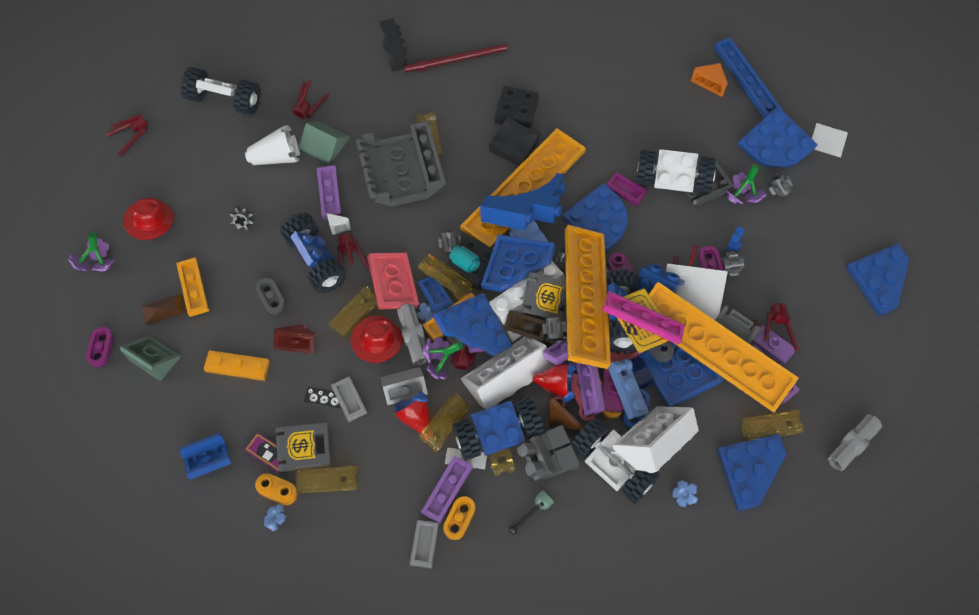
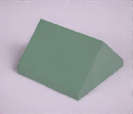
(322, 141)
(151, 356)

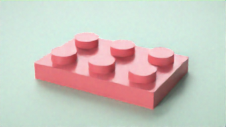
(392, 280)

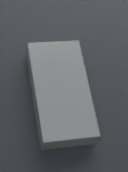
(349, 399)
(424, 544)

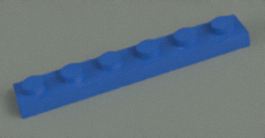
(746, 77)

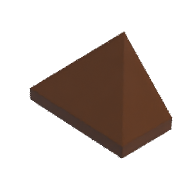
(163, 309)
(560, 416)

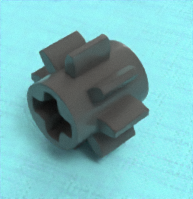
(780, 184)
(242, 217)
(449, 240)
(559, 259)
(732, 263)
(554, 327)

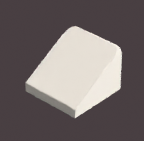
(338, 224)

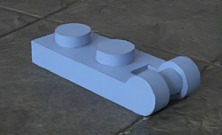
(628, 389)

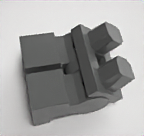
(541, 462)

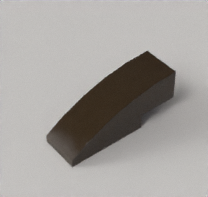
(527, 326)

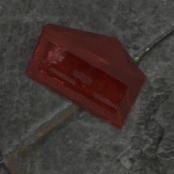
(295, 339)

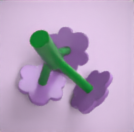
(746, 183)
(97, 250)
(439, 350)

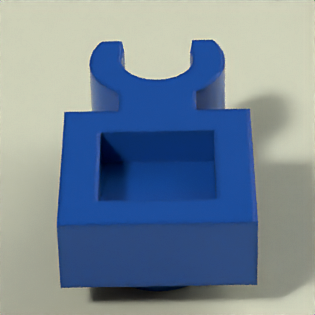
(735, 243)

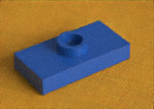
(435, 294)

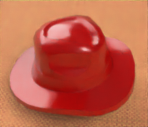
(148, 219)
(376, 339)

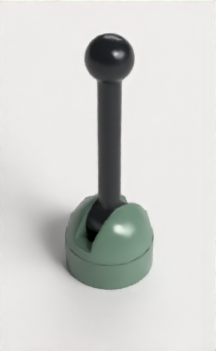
(542, 502)

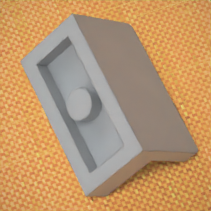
(403, 385)

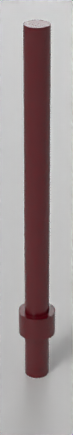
(421, 65)

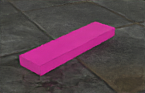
(643, 317)

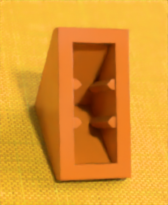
(711, 78)

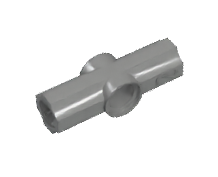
(412, 333)
(854, 442)

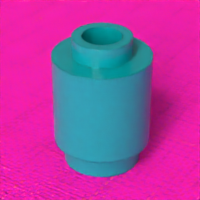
(464, 258)

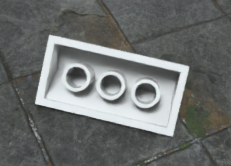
(513, 297)
(506, 372)
(657, 437)

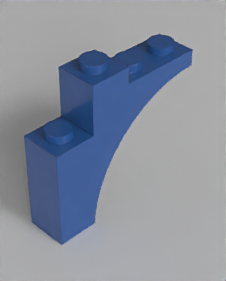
(522, 209)

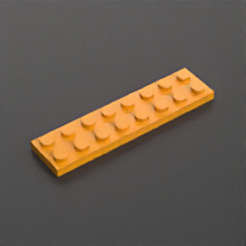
(551, 157)
(585, 297)
(725, 351)

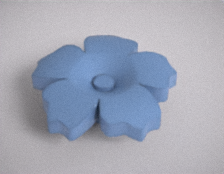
(426, 312)
(685, 493)
(274, 517)

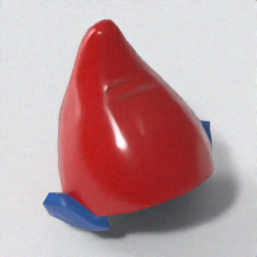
(558, 380)
(414, 412)

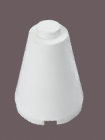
(274, 148)

